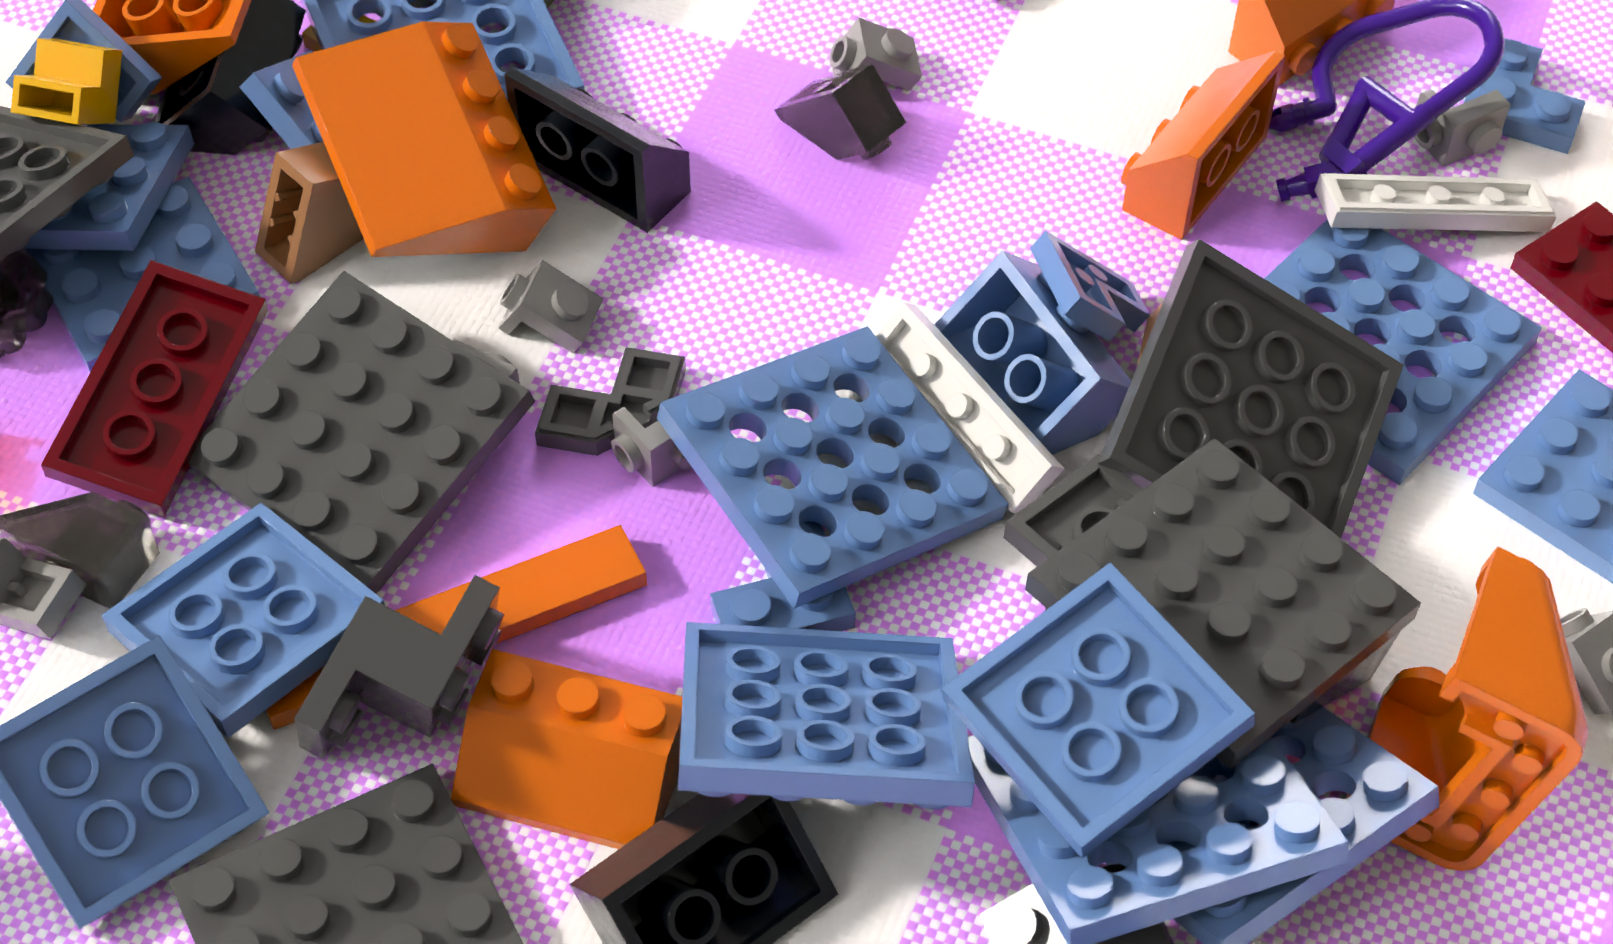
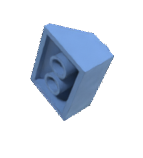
(1043, 370)

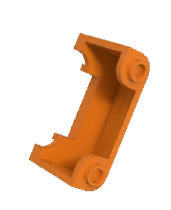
(1492, 727)

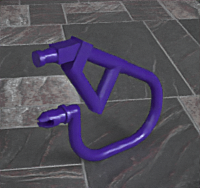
(1368, 93)

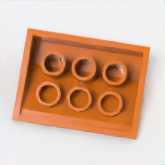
(425, 142)

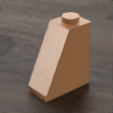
(305, 214)

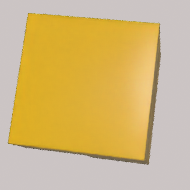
(70, 83)

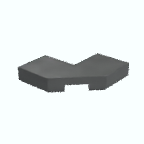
(583, 418)

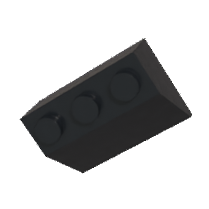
(210, 96)
(598, 149)
(709, 876)

